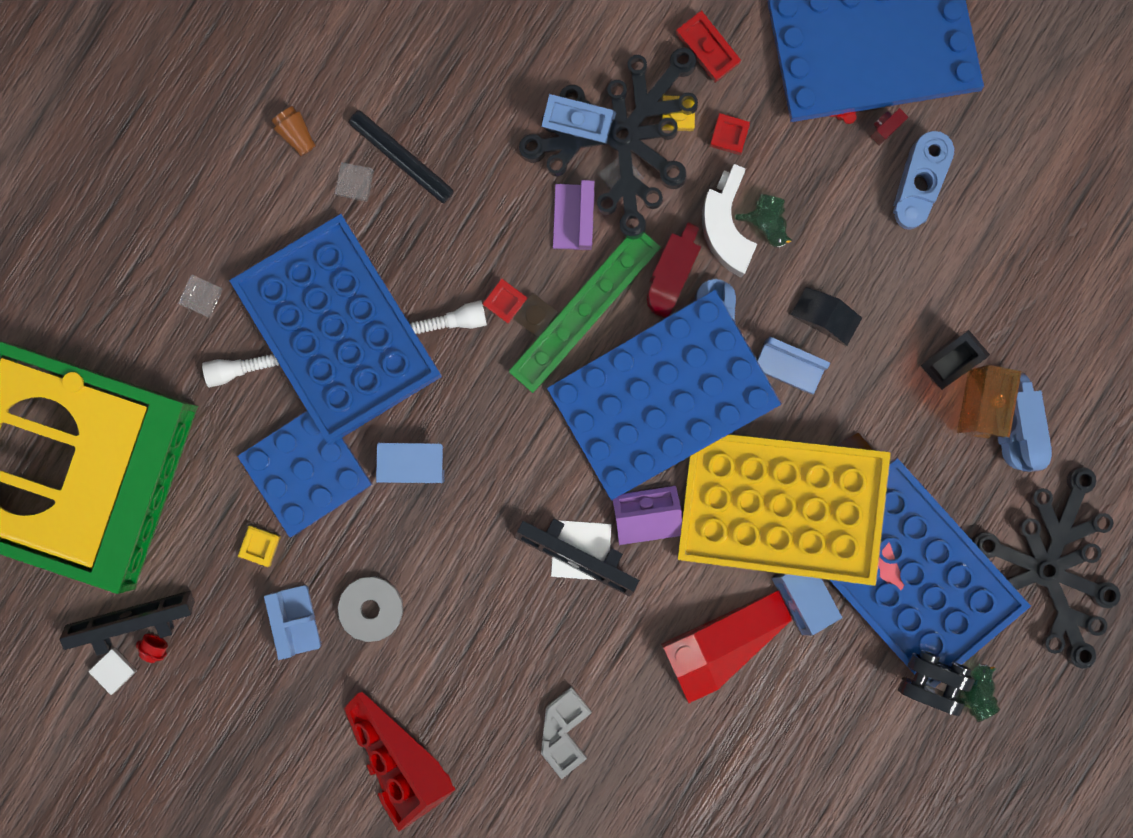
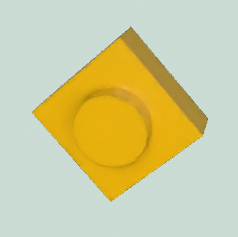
(684, 122)

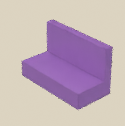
(573, 216)
(648, 515)

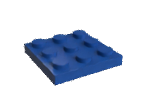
(303, 473)

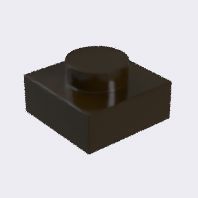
(535, 315)

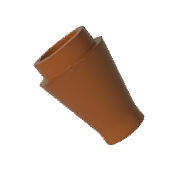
(293, 130)

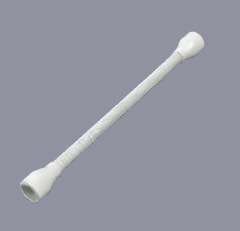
(222, 371)

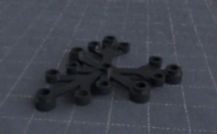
(646, 106)
(1061, 533)

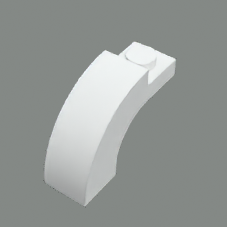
(720, 233)

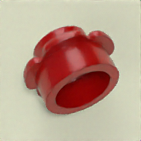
(152, 648)

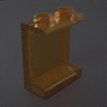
(989, 402)

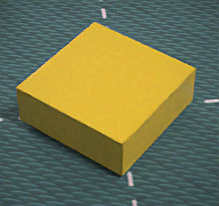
(259, 546)

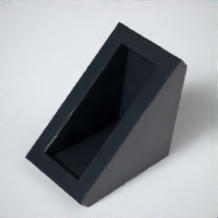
(827, 315)
(955, 359)

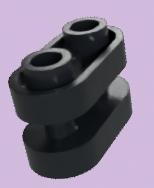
(928, 665)

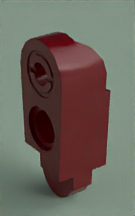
(672, 271)

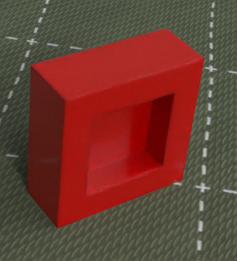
(730, 134)
(505, 301)

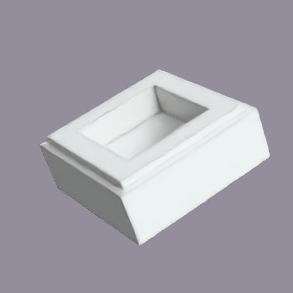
(112, 671)

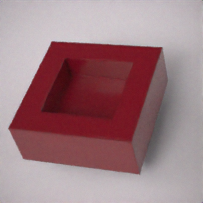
(887, 125)

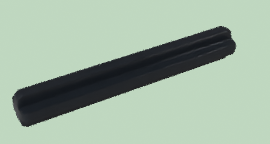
(401, 156)

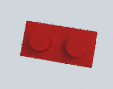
(708, 46)

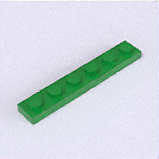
(583, 311)

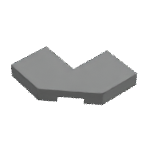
(560, 718)

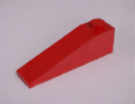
(720, 648)
(406, 772)

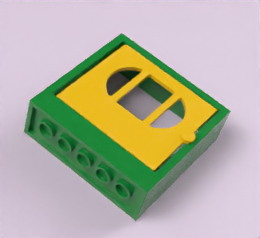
(115, 479)

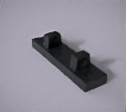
(605, 571)
(101, 628)

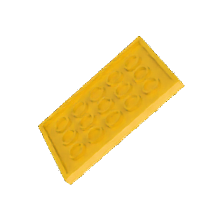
(786, 508)

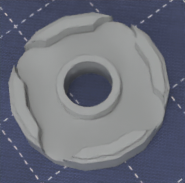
(356, 622)

